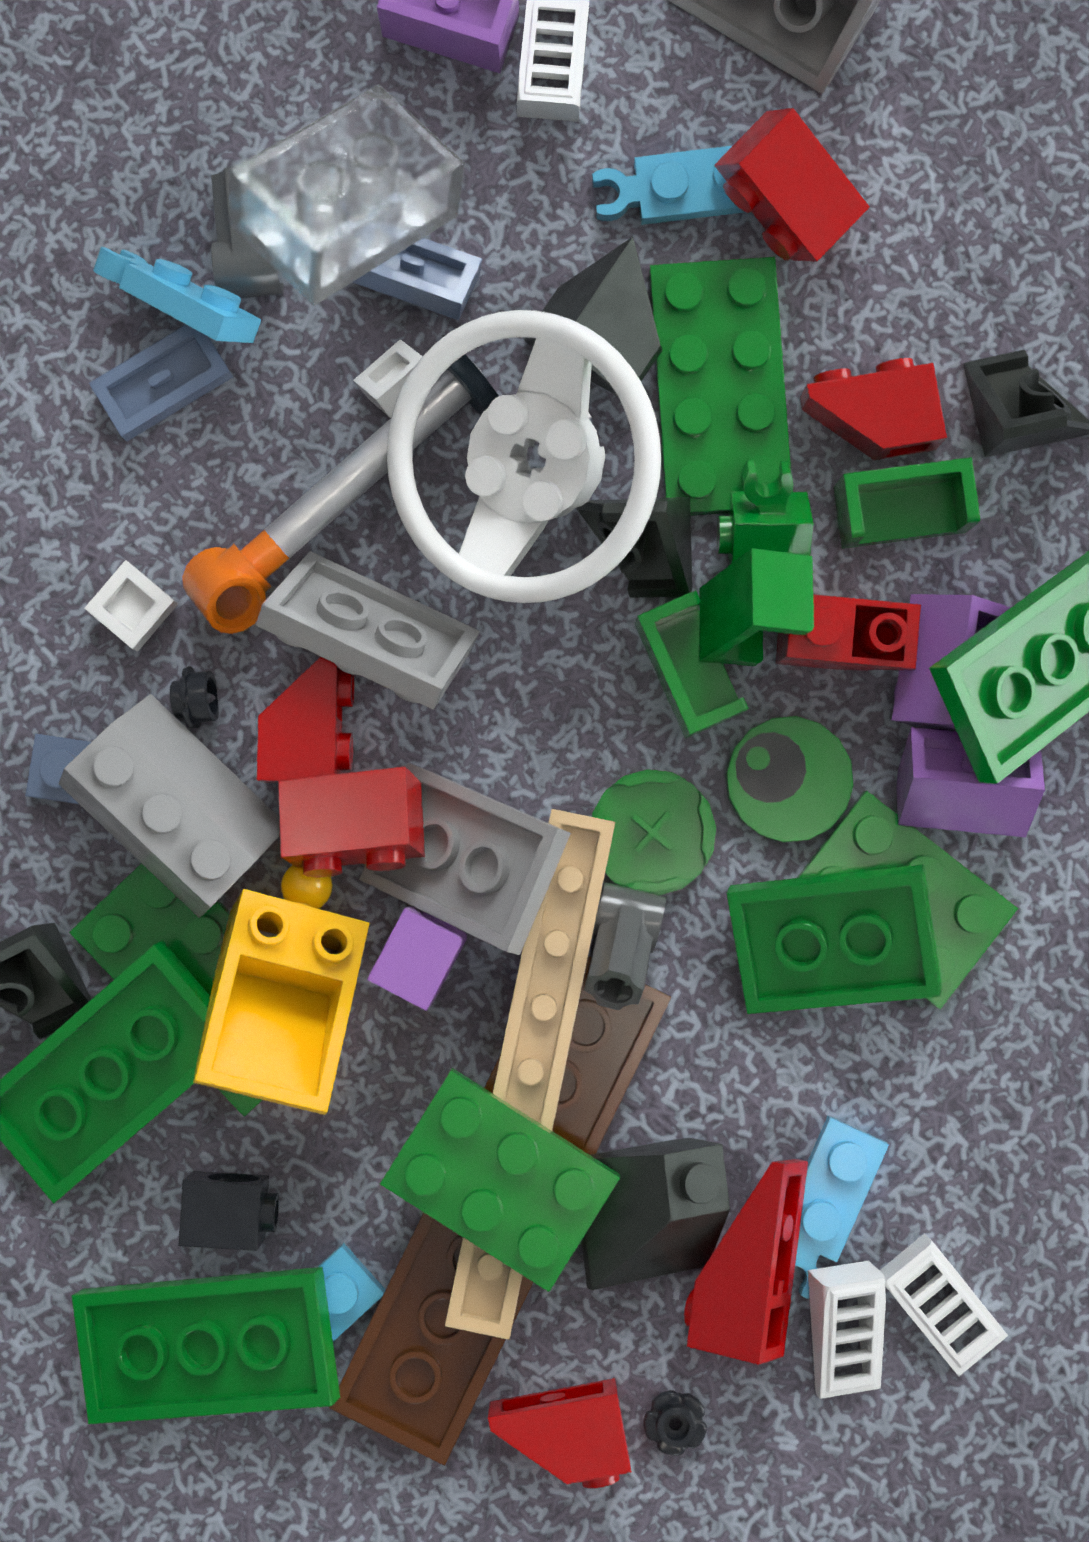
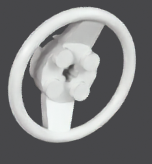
(512, 496)

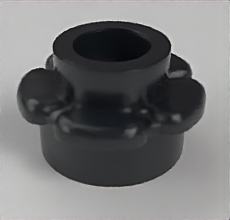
(190, 698)
(675, 1405)

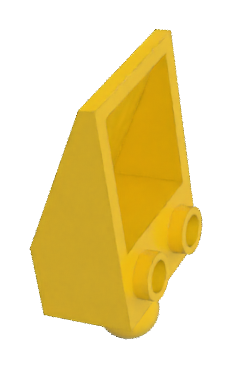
(282, 999)

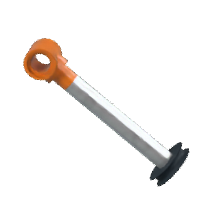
(232, 582)

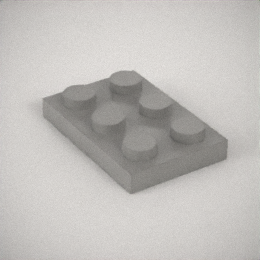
(368, 629)
(480, 863)

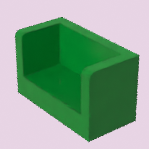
(906, 502)
(753, 596)
(695, 688)

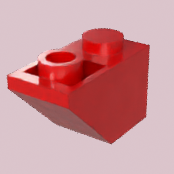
(882, 411)
(855, 636)
(303, 727)

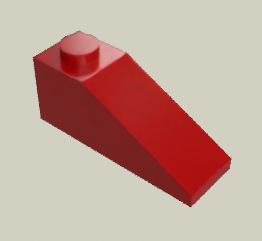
(747, 1283)

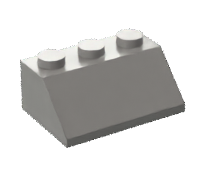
(795, 35)
(171, 804)

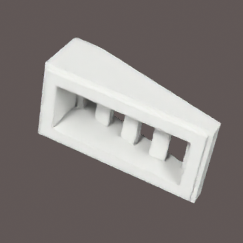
(551, 101)
(912, 1264)
(825, 1289)

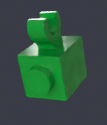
(766, 517)

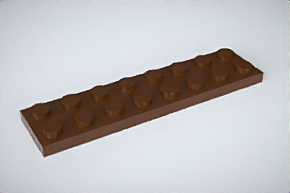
(410, 1369)

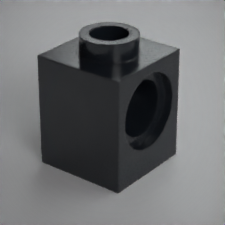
(226, 1210)

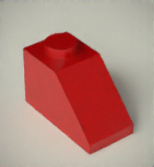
(568, 1431)

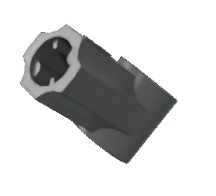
(234, 261)
(624, 938)

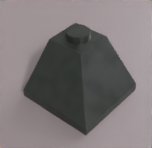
(659, 1214)

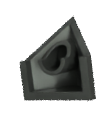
(613, 304)
(1018, 406)
(663, 553)
(40, 979)

